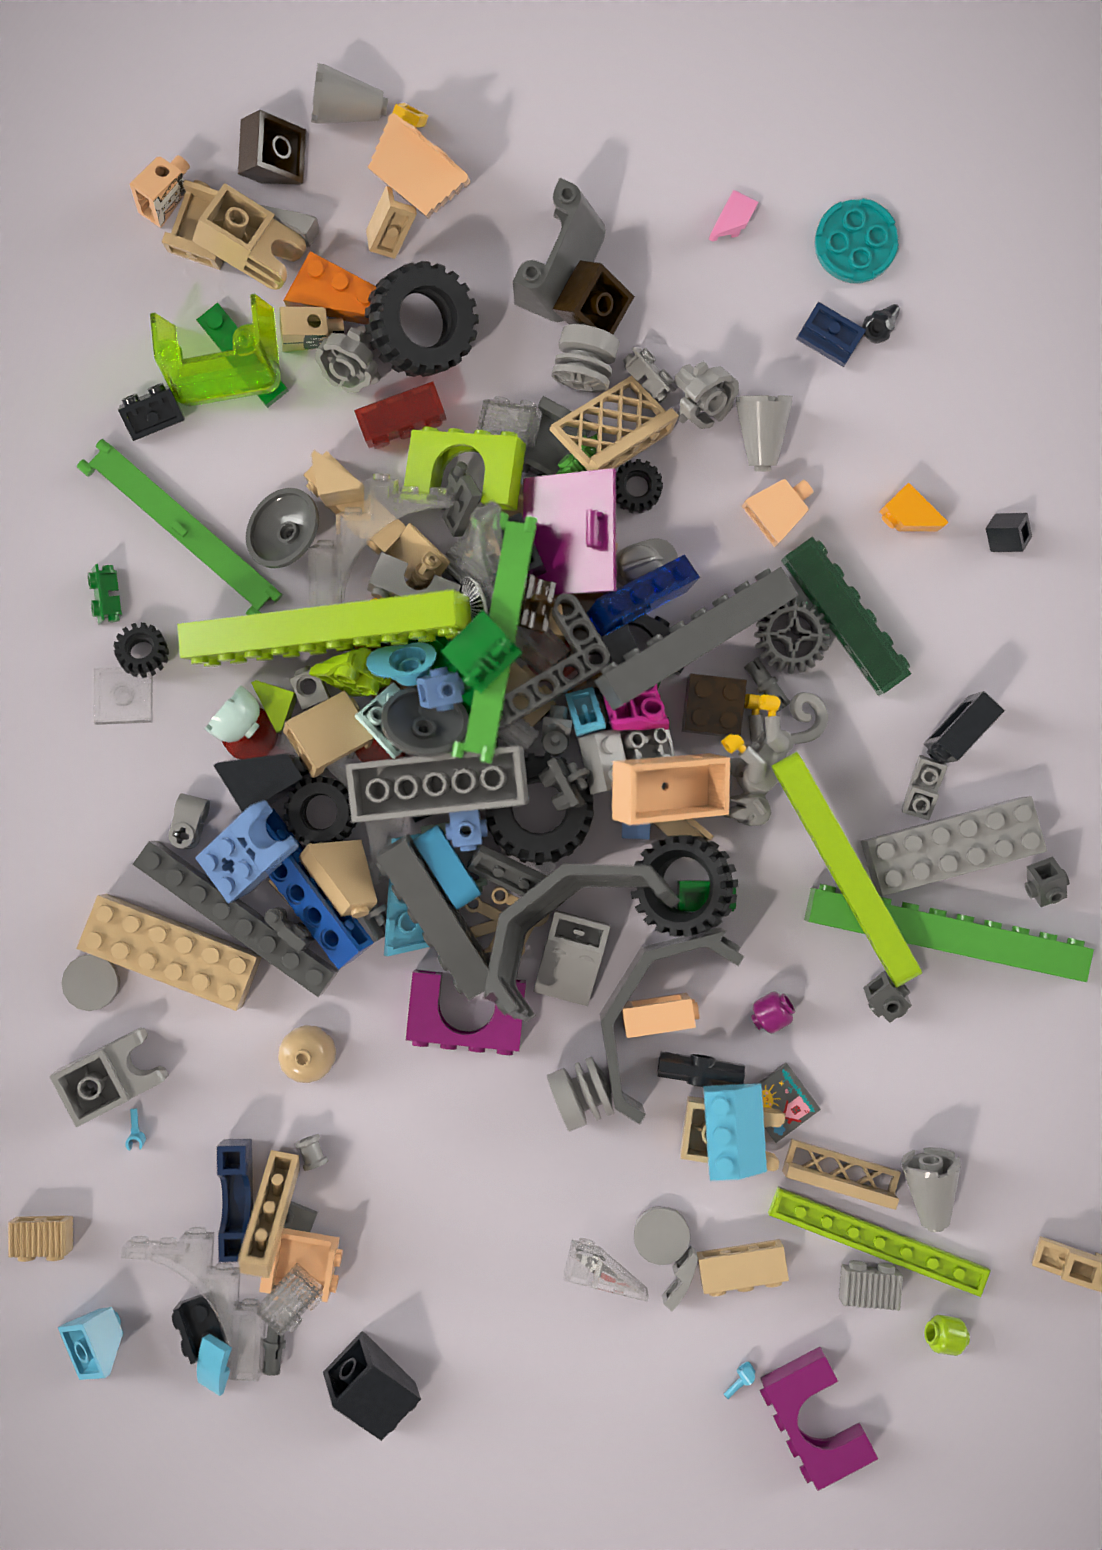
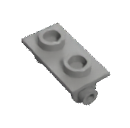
(642, 365)

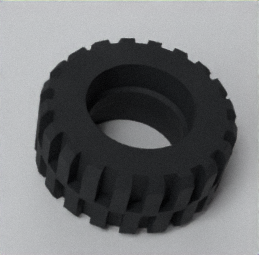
(452, 303)

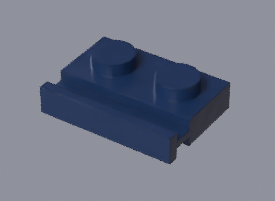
(830, 334)

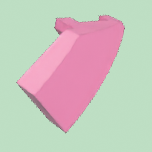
(734, 216)

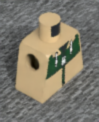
(306, 327)

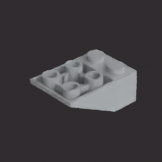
(603, 748)
(571, 957)

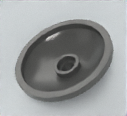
(282, 528)
(422, 729)

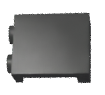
(549, 451)

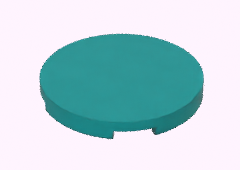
(856, 240)

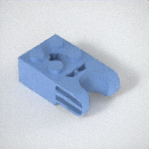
(244, 853)

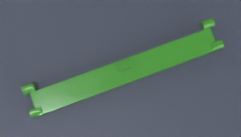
(181, 525)
(505, 612)

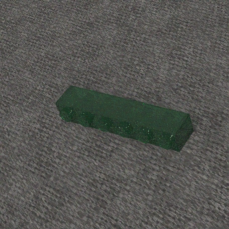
(846, 616)

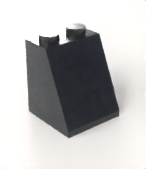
(261, 778)
(370, 1387)

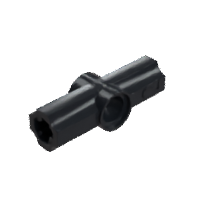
(699, 1070)

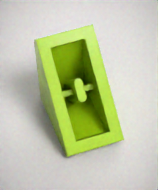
(276, 702)

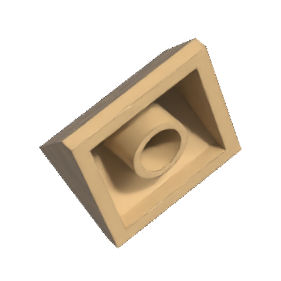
(335, 484)

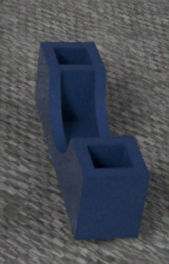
(236, 1180)

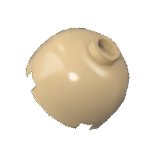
(306, 1054)

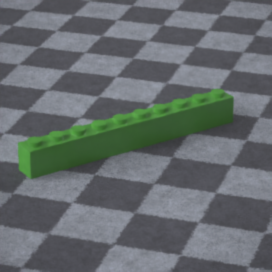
(962, 936)

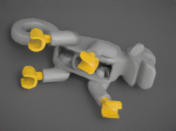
(769, 747)

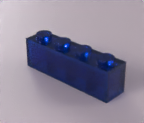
(642, 595)

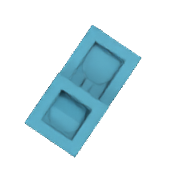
(212, 1364)

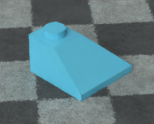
(93, 1342)

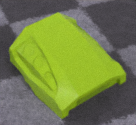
(350, 673)

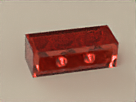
(400, 415)

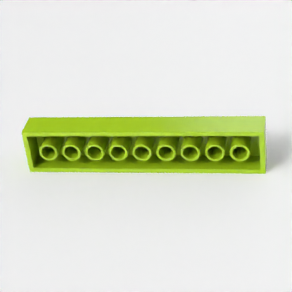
(325, 628)

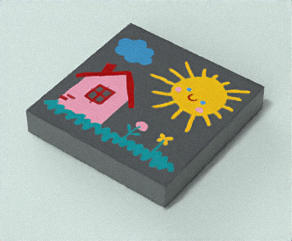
(786, 1093)

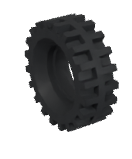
(545, 846)

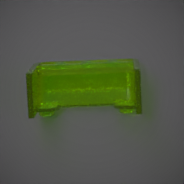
(222, 375)

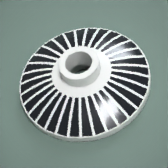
(477, 599)

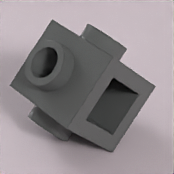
(1046, 882)
(887, 999)

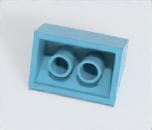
(734, 1131)

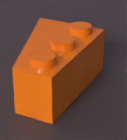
(331, 287)

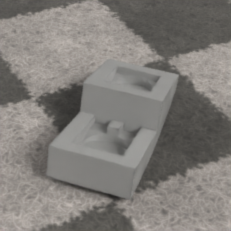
(684, 1271)

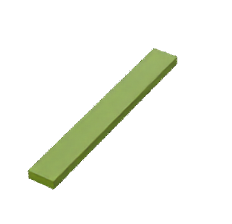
(879, 1241)

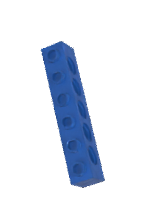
(338, 935)

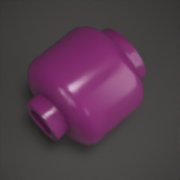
(773, 1012)

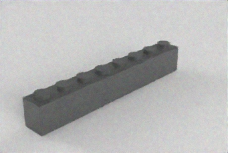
(696, 638)
(234, 918)

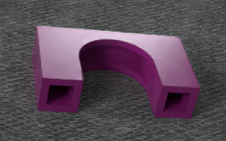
(428, 1025)
(822, 1459)

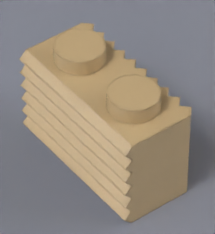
(40, 1237)

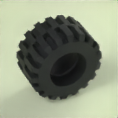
(298, 803)

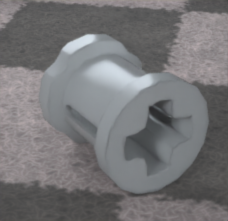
(311, 1152)

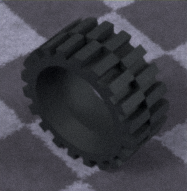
(721, 885)

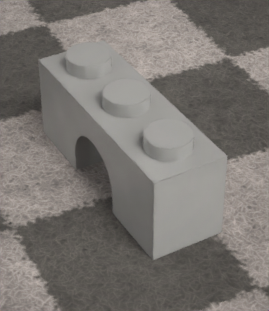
(389, 580)

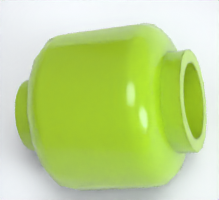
(947, 1335)

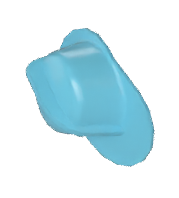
(402, 662)

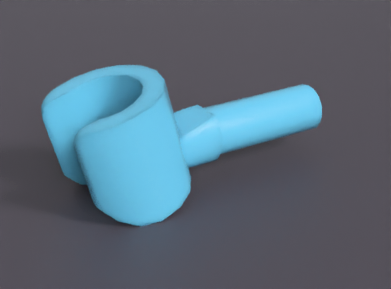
(135, 1131)
(747, 1377)

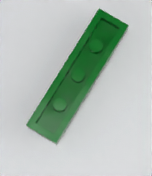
(221, 331)

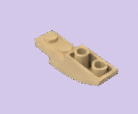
(1069, 1263)

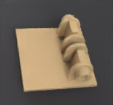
(422, 558)

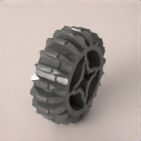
(816, 636)

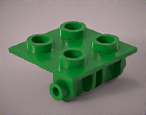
(481, 652)

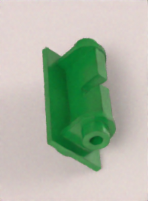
(104, 605)

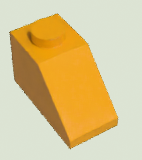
(911, 512)

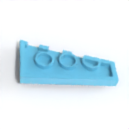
(400, 931)

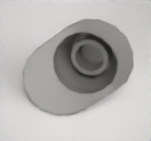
(642, 558)

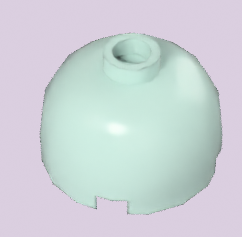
(235, 717)

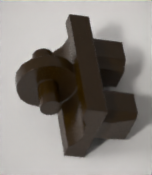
(537, 604)

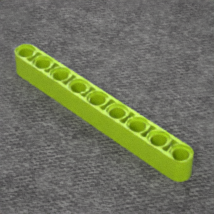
(846, 869)

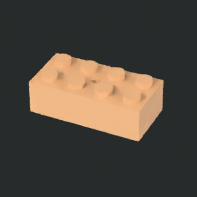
(693, 789)

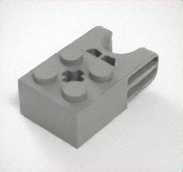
(113, 1073)

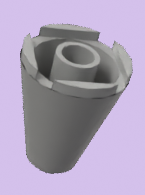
(345, 98)
(763, 427)
(932, 1184)

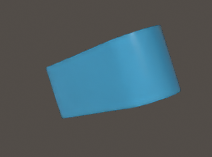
(447, 867)

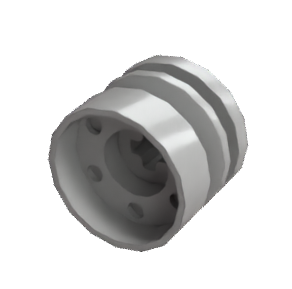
(585, 358)
(580, 1094)

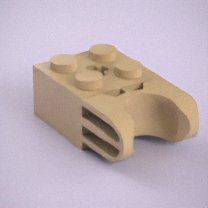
(248, 237)
(694, 1135)

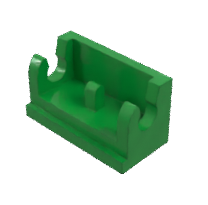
(694, 894)

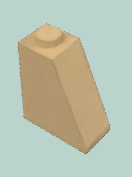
(342, 875)

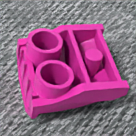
(639, 713)

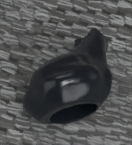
(881, 324)

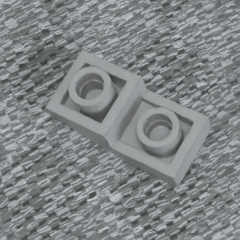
(924, 787)

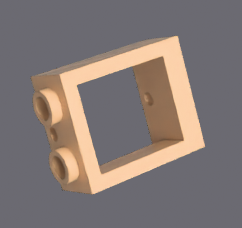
(659, 1015)

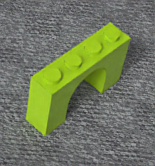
(502, 456)

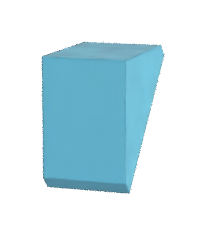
(585, 712)

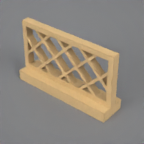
(632, 441)

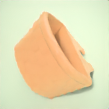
(416, 167)

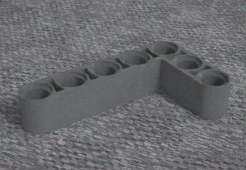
(555, 675)

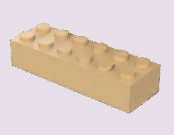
(169, 951)

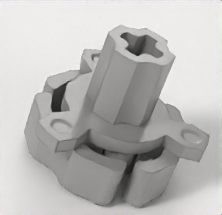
(347, 357)
(705, 392)

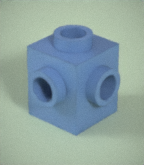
(440, 689)
(466, 818)

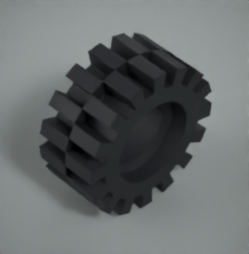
(652, 478)
(135, 636)

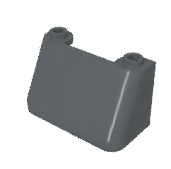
(581, 236)

